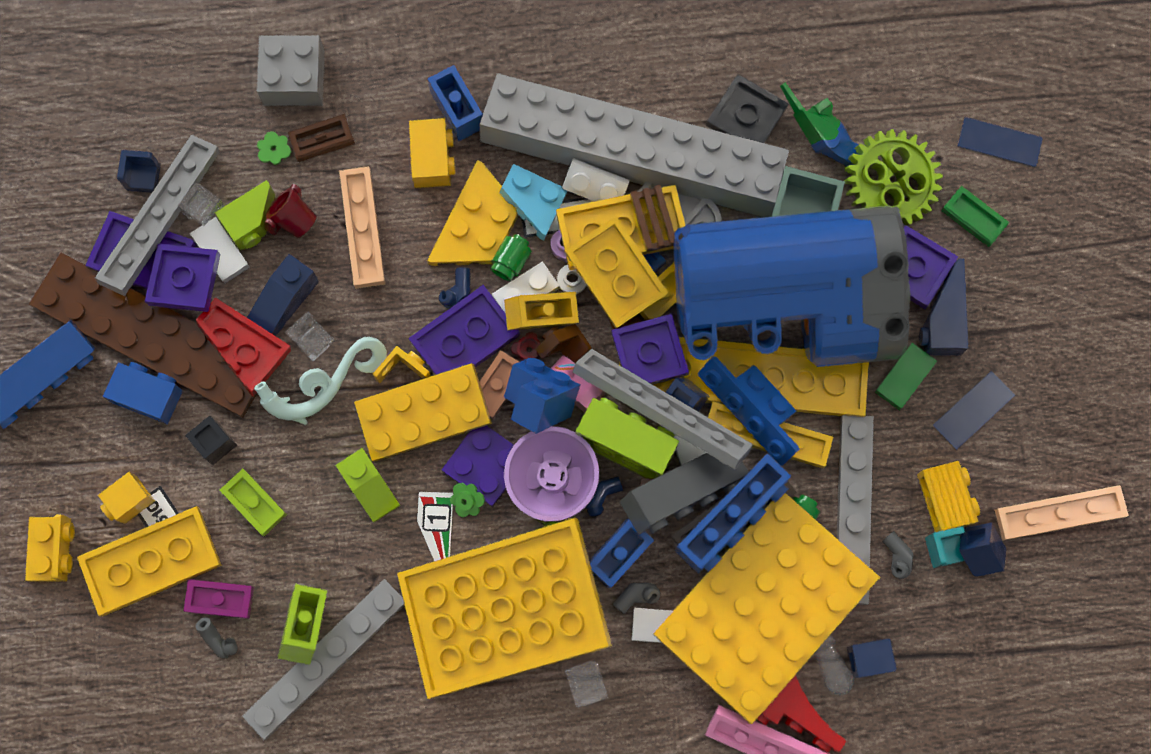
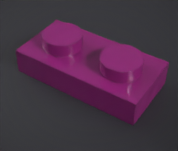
(218, 599)

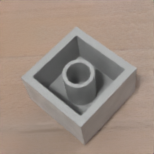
(290, 70)

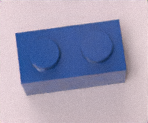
(455, 102)
(143, 393)
(618, 553)

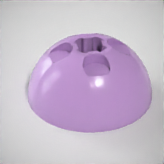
(540, 461)

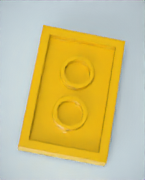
(616, 272)

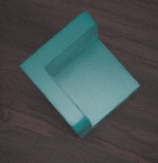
(944, 547)

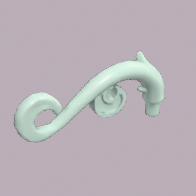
(316, 377)

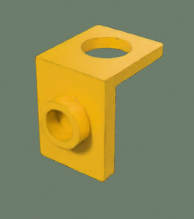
(411, 360)

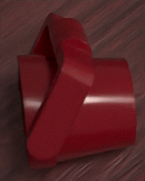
(290, 213)

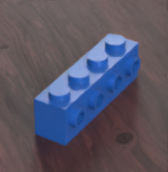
(42, 368)
(738, 508)

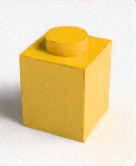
(125, 498)

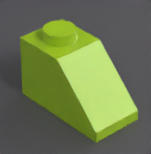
(246, 216)
(367, 485)

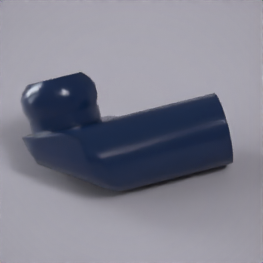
(459, 290)
(603, 489)

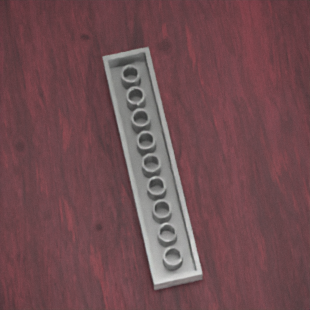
(633, 145)

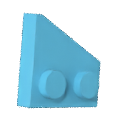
(533, 198)

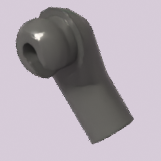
(902, 556)
(637, 593)
(214, 640)

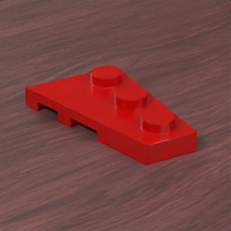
(242, 344)

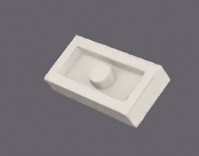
(593, 182)
(534, 281)

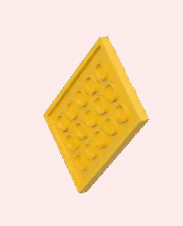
(766, 607)
(504, 609)

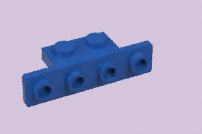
(755, 405)

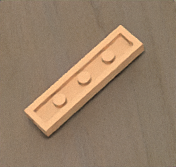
(362, 227)
(1061, 513)

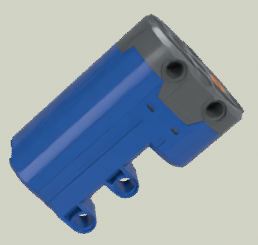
(827, 268)

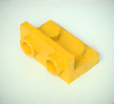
(49, 549)

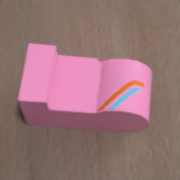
(586, 391)

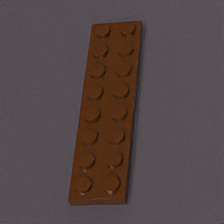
(141, 332)

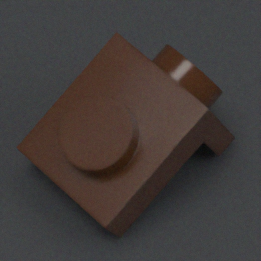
(565, 340)

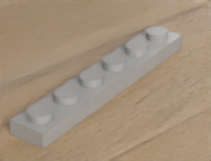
(156, 216)
(663, 408)
(855, 487)
(328, 658)

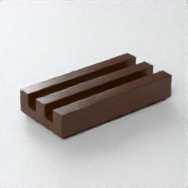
(321, 138)
(647, 194)

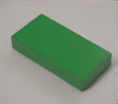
(975, 216)
(905, 376)

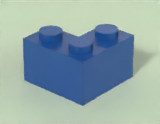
(540, 395)

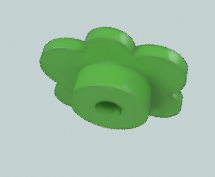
(270, 142)
(470, 494)

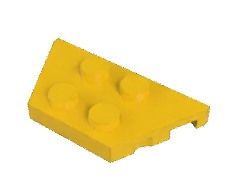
(476, 222)

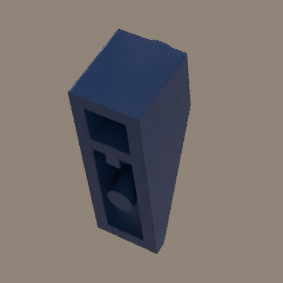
(283, 295)
(946, 325)

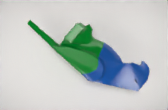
(822, 128)

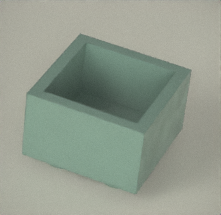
(806, 193)

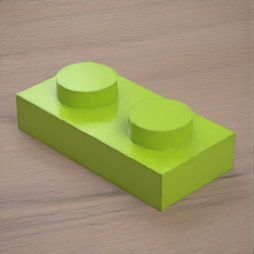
(253, 502)

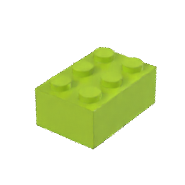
(627, 439)

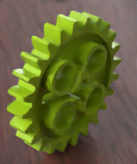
(915, 164)

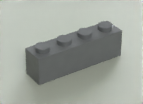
(679, 491)

